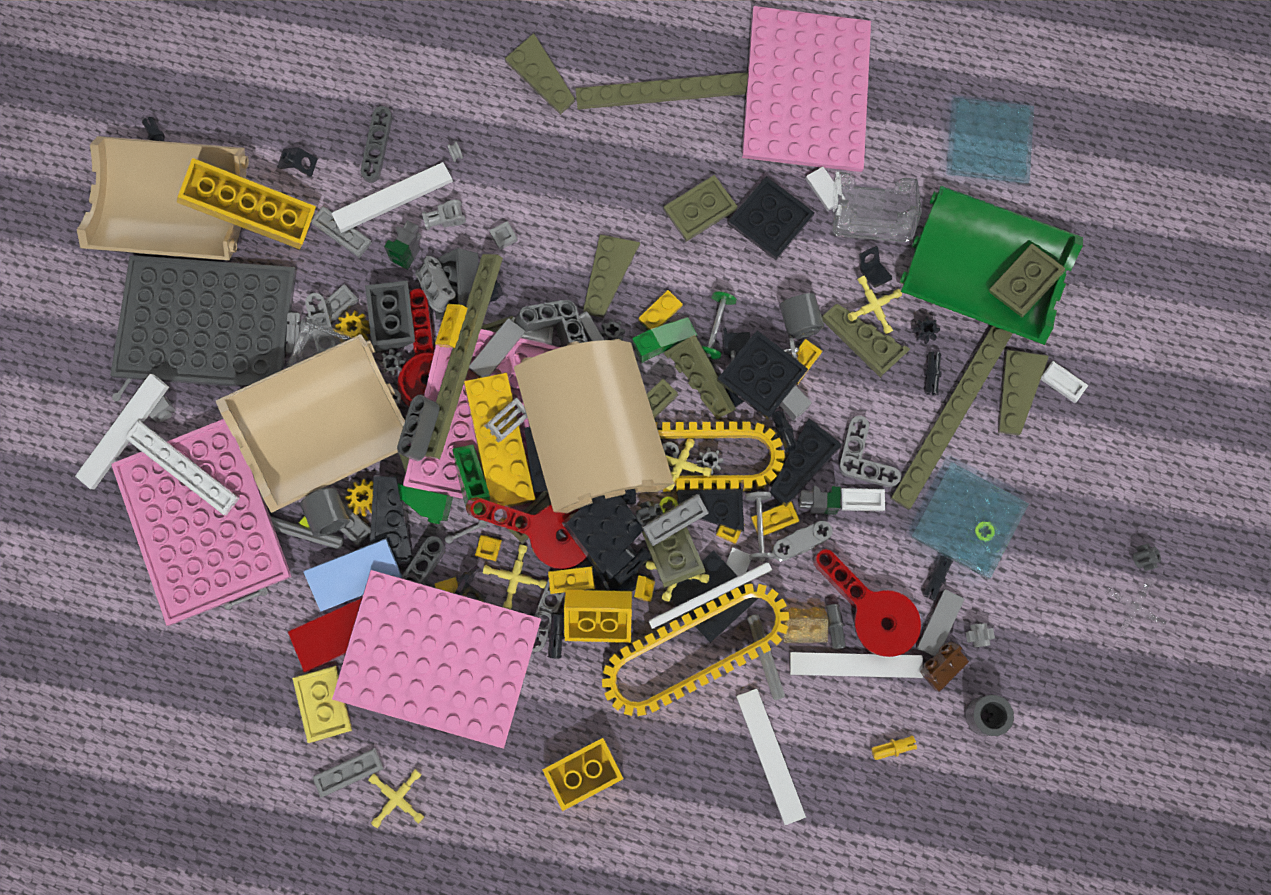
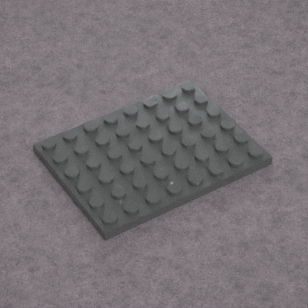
(203, 321)

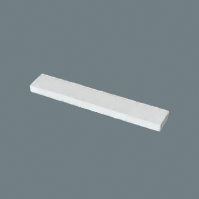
(391, 197)
(114, 441)
(182, 468)
(710, 595)
(855, 665)
(770, 757)

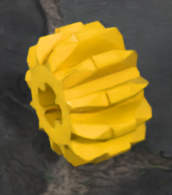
(356, 321)
(358, 504)

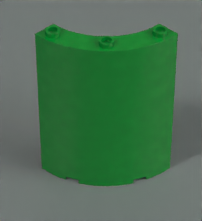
(970, 247)

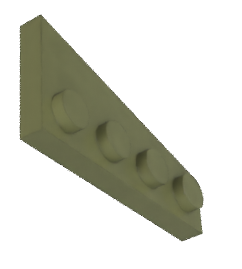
(538, 71)
(609, 267)
(871, 346)
(697, 368)
(1019, 386)

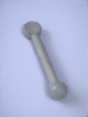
(117, 396)
(449, 539)
(263, 592)

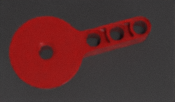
(418, 367)
(539, 528)
(872, 608)

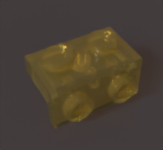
(806, 625)

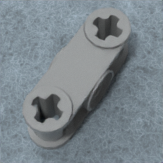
(435, 284)
(802, 540)

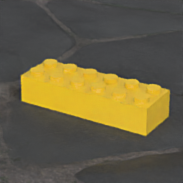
(245, 203)
(502, 462)

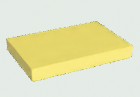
(320, 713)

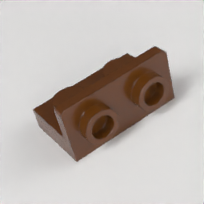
(944, 666)

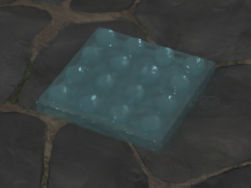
(990, 140)
(970, 520)

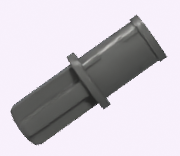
(836, 626)

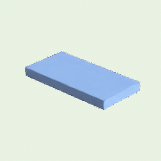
(348, 574)

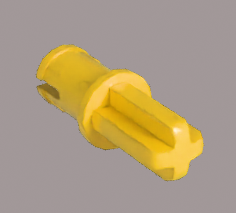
(894, 747)

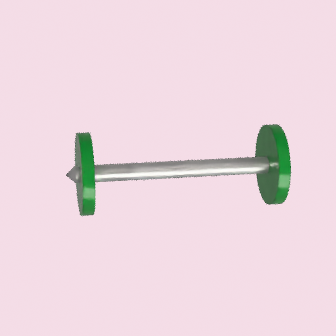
(723, 298)

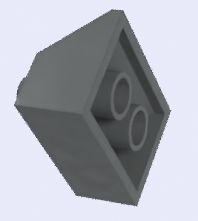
(460, 269)
(390, 316)

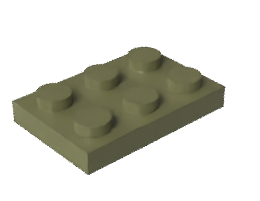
(700, 208)
(1027, 280)
(675, 558)

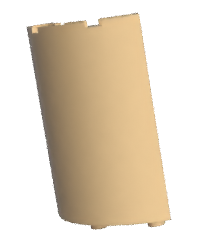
(138, 196)
(314, 422)
(592, 423)

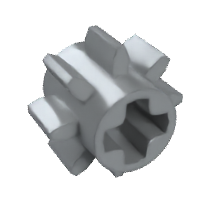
(714, 457)
(980, 635)

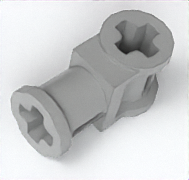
(445, 215)

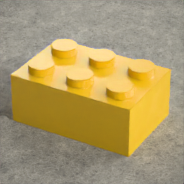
(598, 616)
(582, 774)

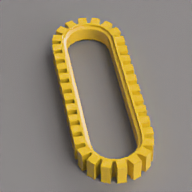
(768, 474)
(702, 675)

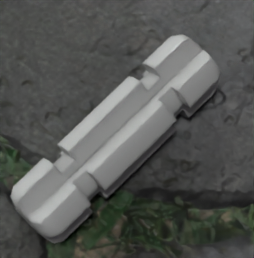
(292, 331)

